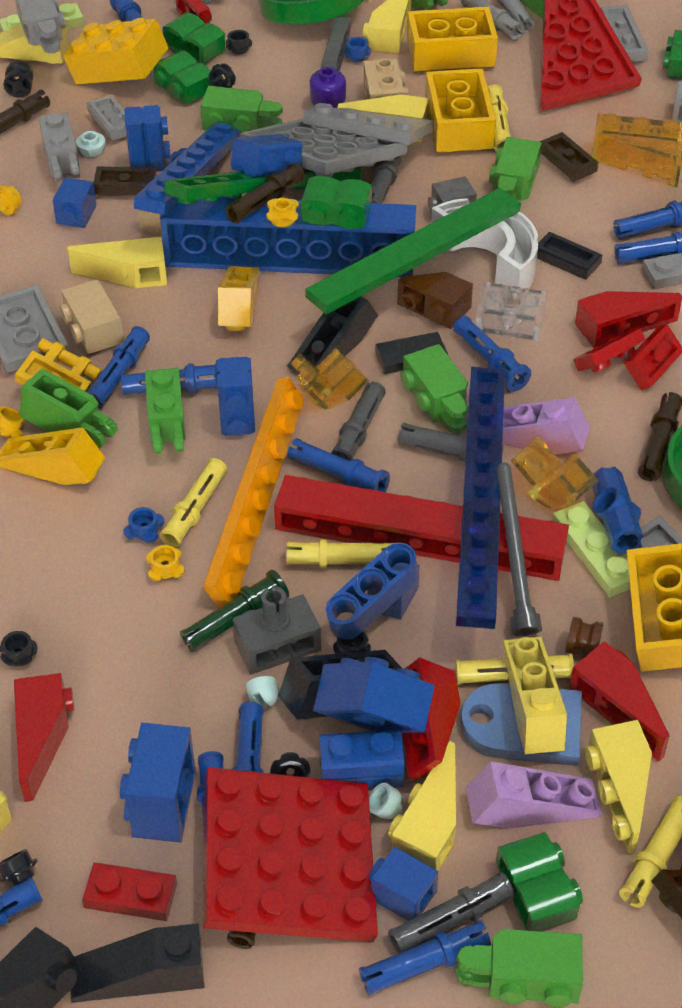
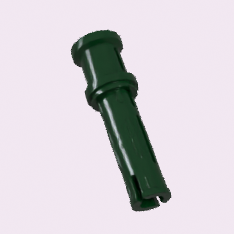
(221, 619)

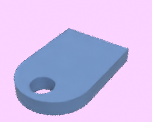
(500, 735)

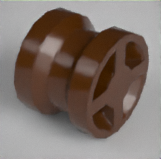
(583, 636)

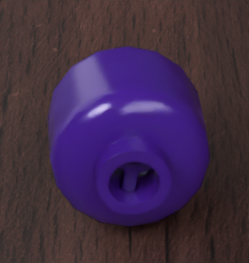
(327, 87)

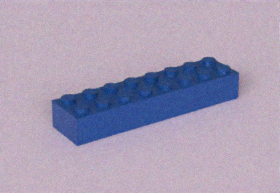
(205, 238)

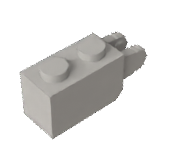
(42, 23)
(59, 145)

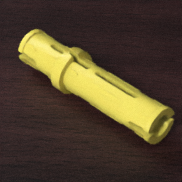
(500, 110)
(176, 528)
(329, 553)
(468, 670)
(655, 856)

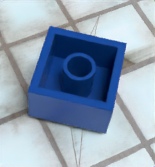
(374, 695)
(159, 782)

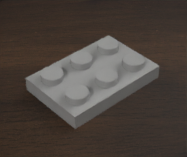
(23, 323)

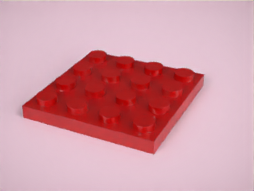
(287, 856)

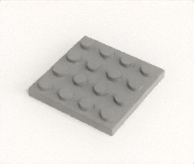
(332, 150)

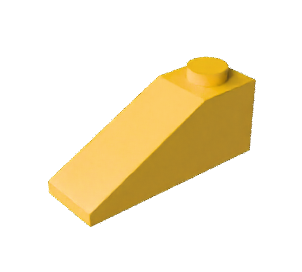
(238, 297)
(53, 456)

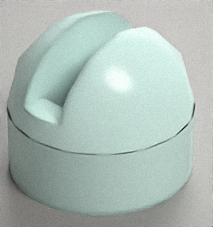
(262, 690)
(385, 801)

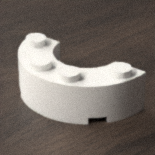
(511, 240)

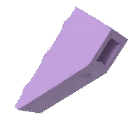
(556, 422)
(527, 797)

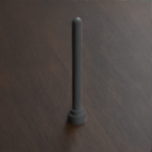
(524, 619)

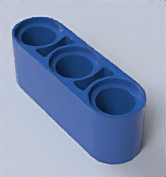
(376, 574)

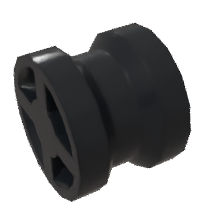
(18, 87)

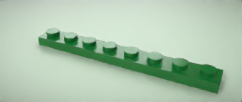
(231, 185)

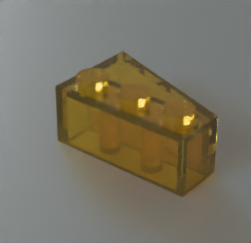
(640, 144)

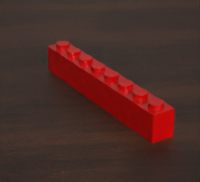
(427, 526)

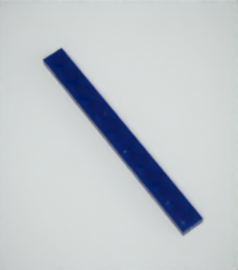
(481, 501)

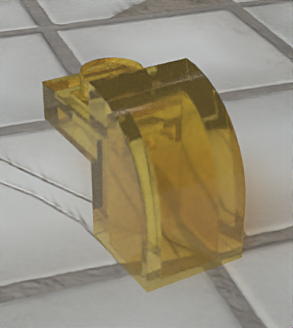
(331, 381)
(553, 482)

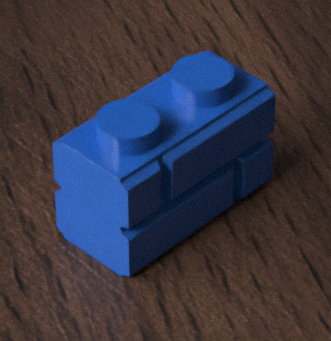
(145, 137)
(265, 154)
(235, 395)
(363, 757)

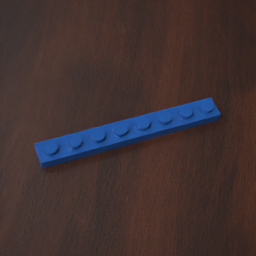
(194, 161)

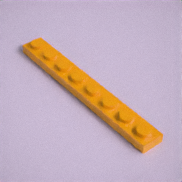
(254, 494)

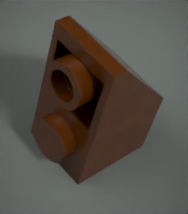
(436, 296)

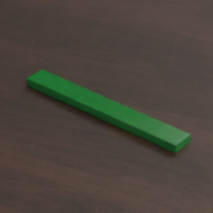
(411, 251)

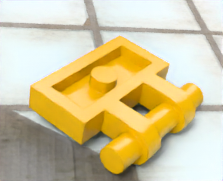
(54, 353)

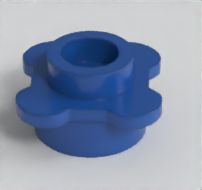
(143, 524)

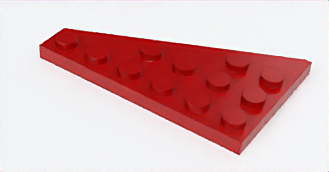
(581, 55)

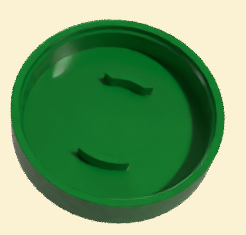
(305, 10)

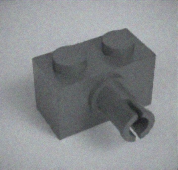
(276, 631)

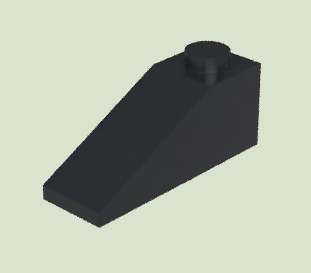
(338, 329)
(303, 679)
(142, 965)
(37, 972)

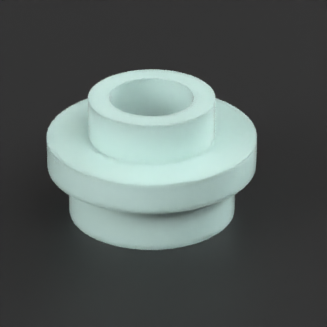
(91, 143)

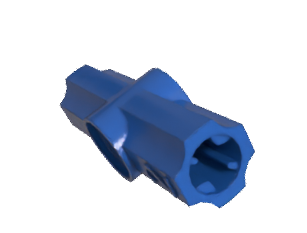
(617, 510)

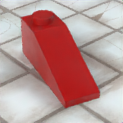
(617, 312)
(618, 694)
(40, 726)
(427, 749)

